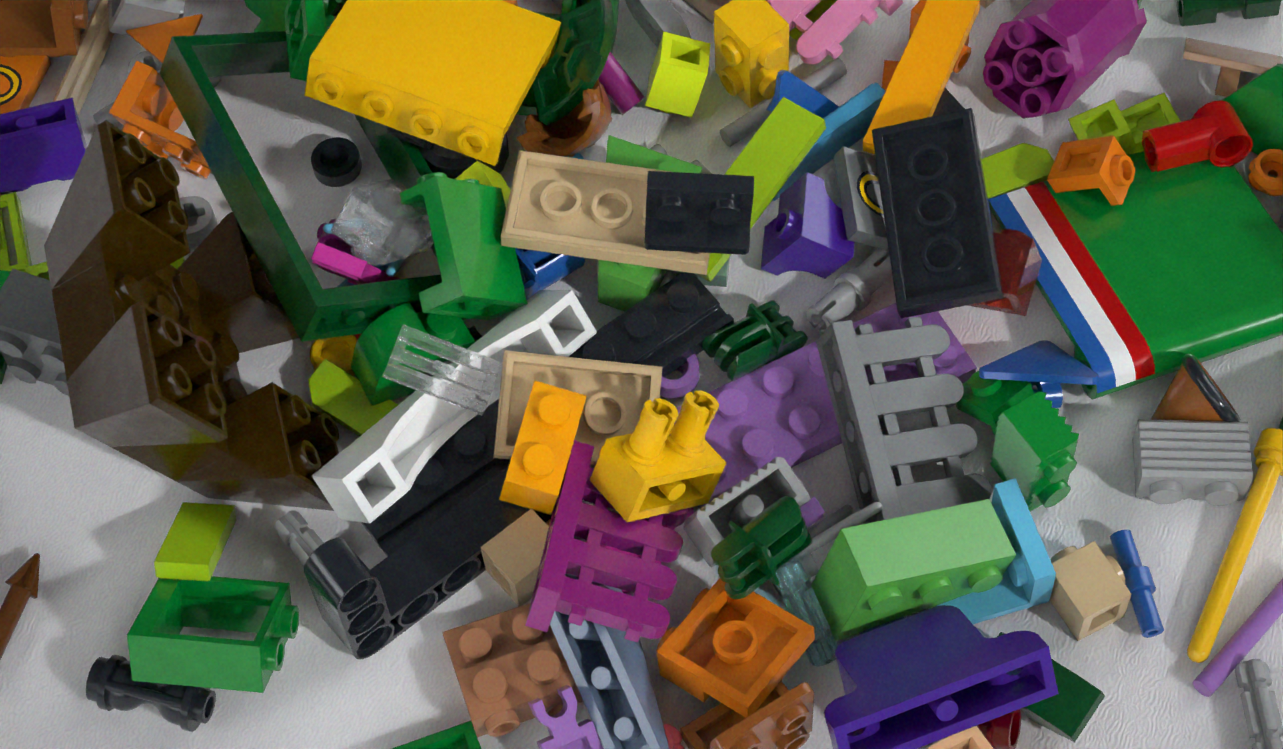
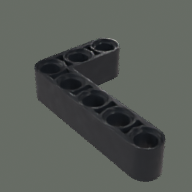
(381, 603)

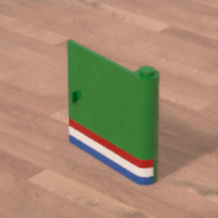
(1162, 276)

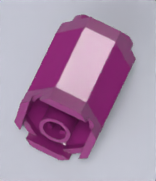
(1058, 51)

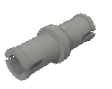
(851, 291)

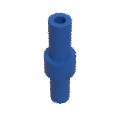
(1139, 583)

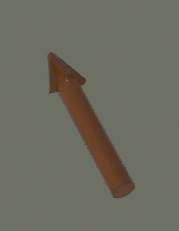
(23, 586)

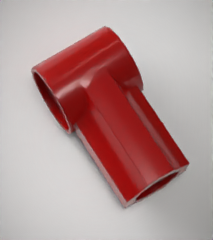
(1211, 134)

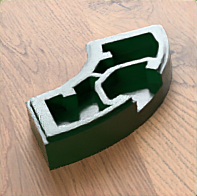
(577, 61)

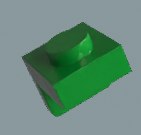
(990, 397)

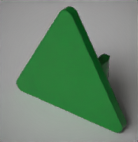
(1261, 109)

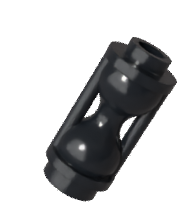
(113, 688)

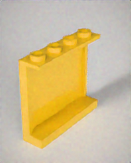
(434, 67)

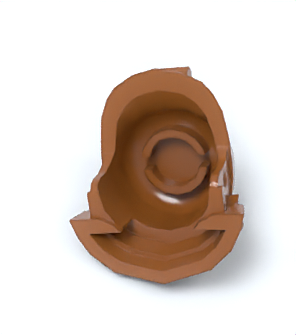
(572, 132)

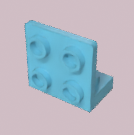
(1029, 575)

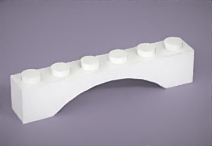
(392, 453)

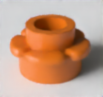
(1267, 163)

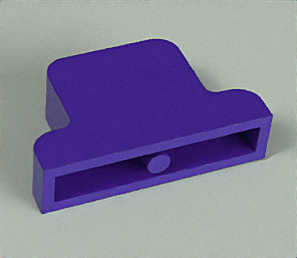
(932, 680)

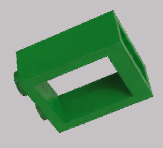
(223, 603)

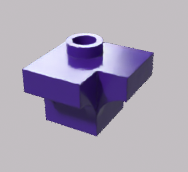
(806, 232)

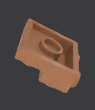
(504, 668)

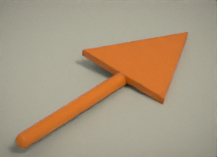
(157, 37)

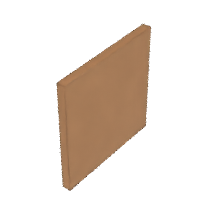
(1231, 61)

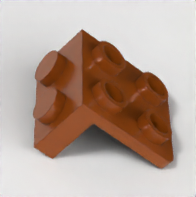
(42, 27)
(778, 723)

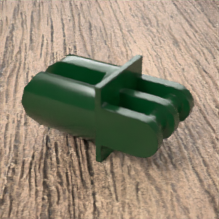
(753, 340)
(761, 547)

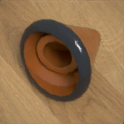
(1194, 396)

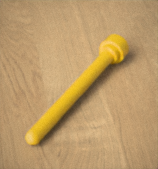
(1270, 466)

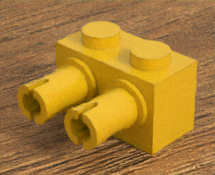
(661, 462)

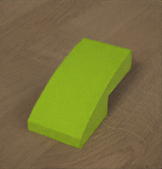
(1125, 124)

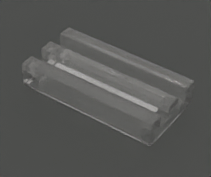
(436, 387)

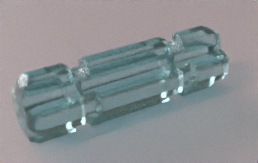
(804, 604)

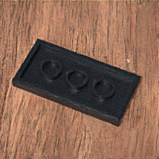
(937, 214)

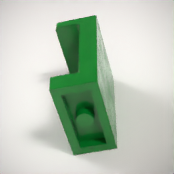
(466, 229)

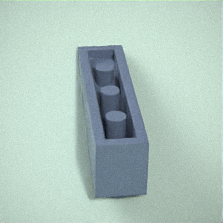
(612, 682)

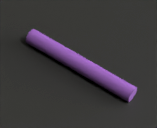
(1241, 643)

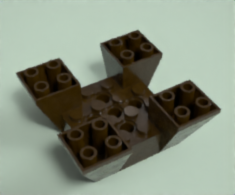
(160, 345)

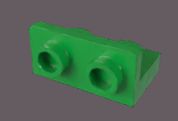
(305, 26)

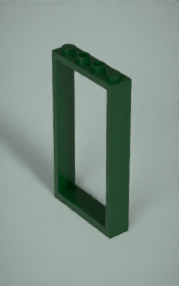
(312, 310)

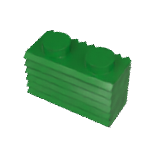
(1035, 450)

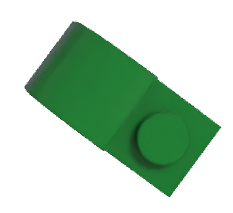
(378, 340)

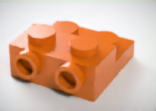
(732, 648)

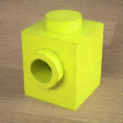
(677, 74)

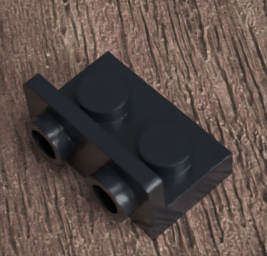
(698, 212)

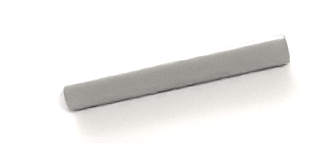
(755, 118)

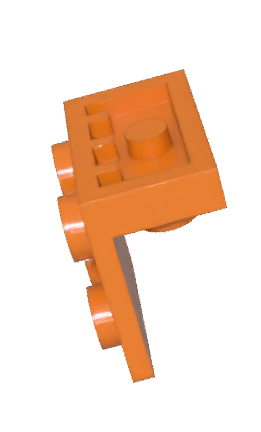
(153, 116)

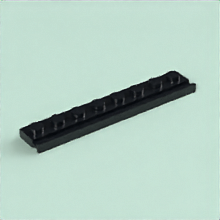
(653, 332)

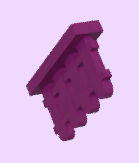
(602, 565)

